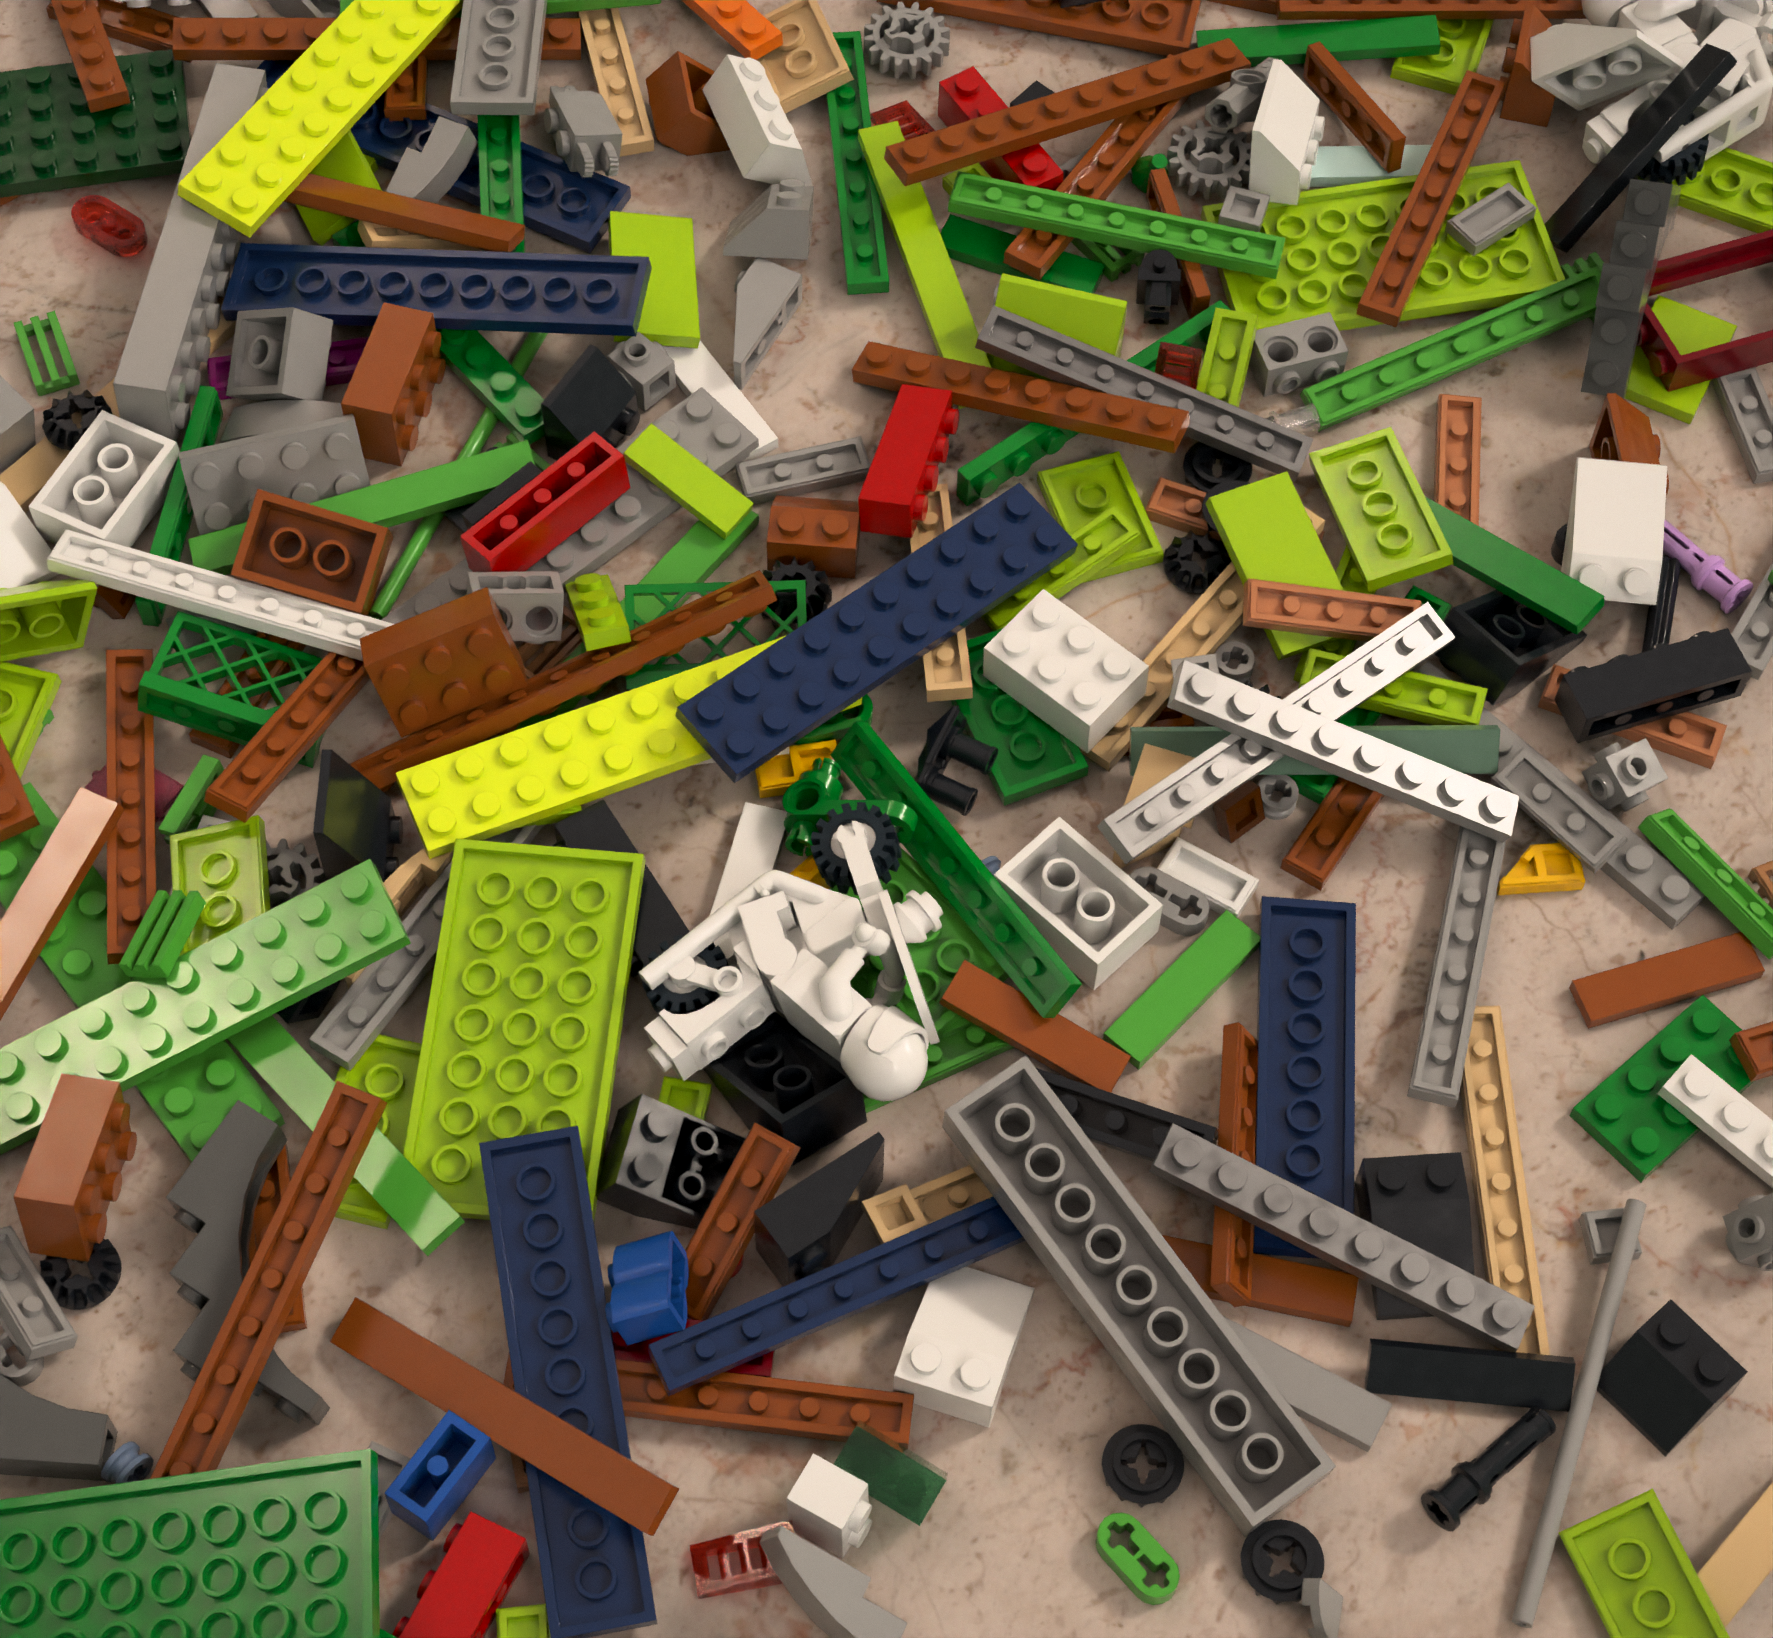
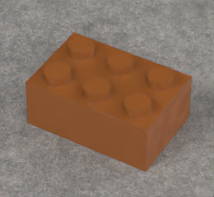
(395, 382)
(312, 552)
(443, 662)
(75, 1168)

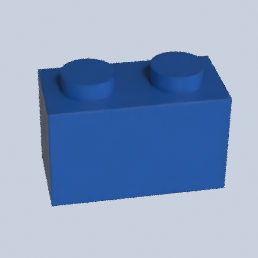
(440, 1475)

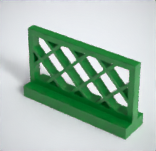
(660, 670)
(227, 715)

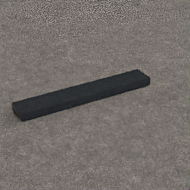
(1638, 146)

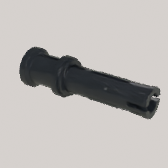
(1473, 1480)

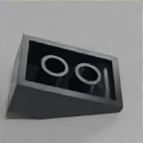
(1503, 644)
(353, 820)
(788, 1087)
(1422, 1203)
(814, 1219)

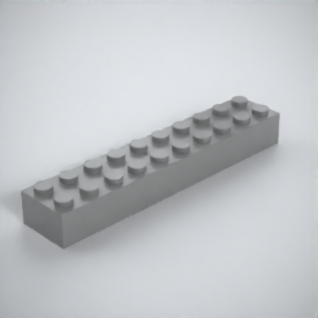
(184, 279)
(1137, 1296)

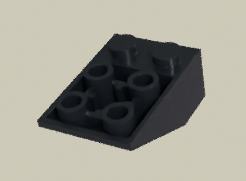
(664, 1162)

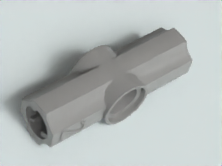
(1240, 100)

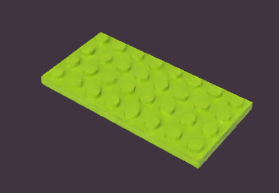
(1342, 231)
(522, 1008)

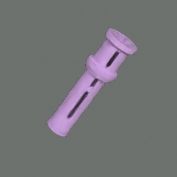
(1705, 570)

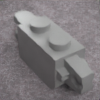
(583, 131)

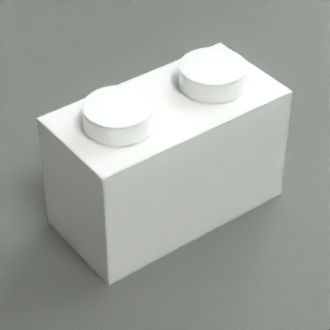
(830, 1507)

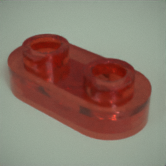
(116, 227)

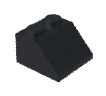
(586, 401)
(1669, 1377)

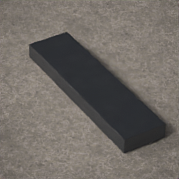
(1469, 1374)

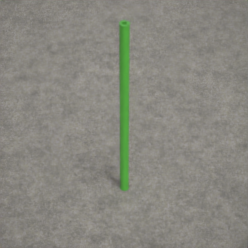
(430, 523)

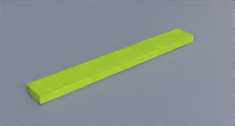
(922, 251)

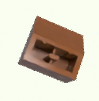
(1521, 97)

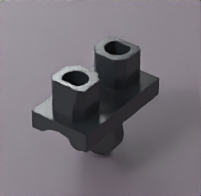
(1158, 286)

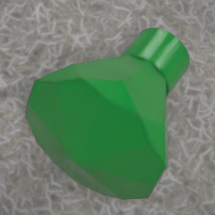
(1143, 167)

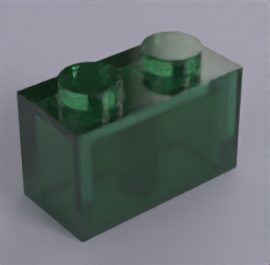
(892, 1472)

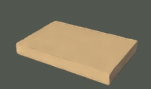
(808, 59)

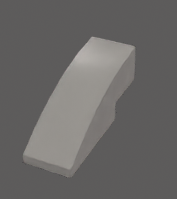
(435, 169)
(276, 415)
(827, 1588)

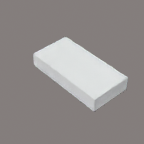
(1219, 881)

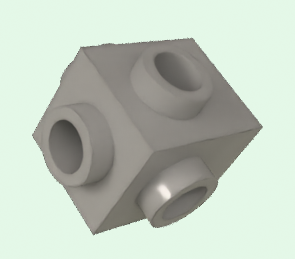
(645, 368)
(1624, 775)
(1752, 1232)

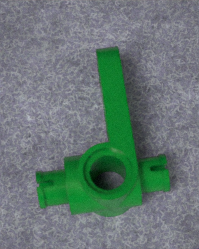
(820, 792)

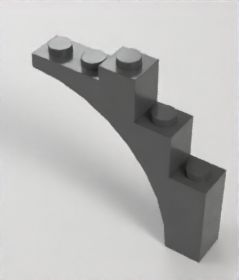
(1626, 284)
(218, 1204)
(51, 1439)

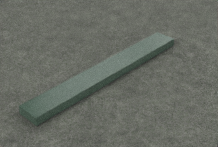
(1459, 747)

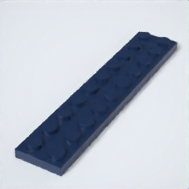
(553, 197)
(455, 285)
(875, 632)
(567, 1364)

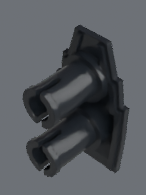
(944, 742)

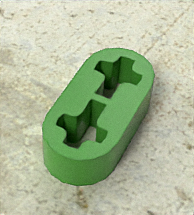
(1145, 1550)

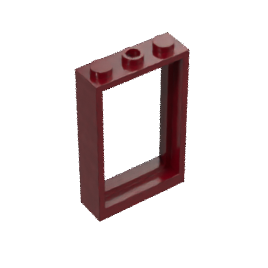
(1720, 360)

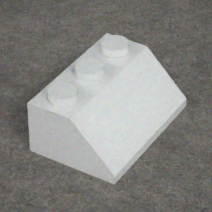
(754, 122)
(1285, 137)

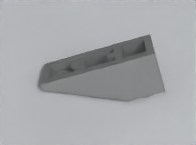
(764, 306)

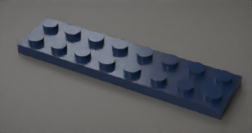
(1306, 1052)

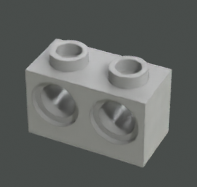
(1297, 354)
(518, 594)

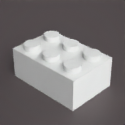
(107, 483)
(1065, 670)
(1080, 902)

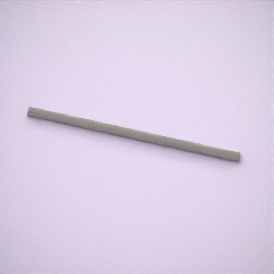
(1578, 1415)

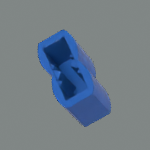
(648, 1288)

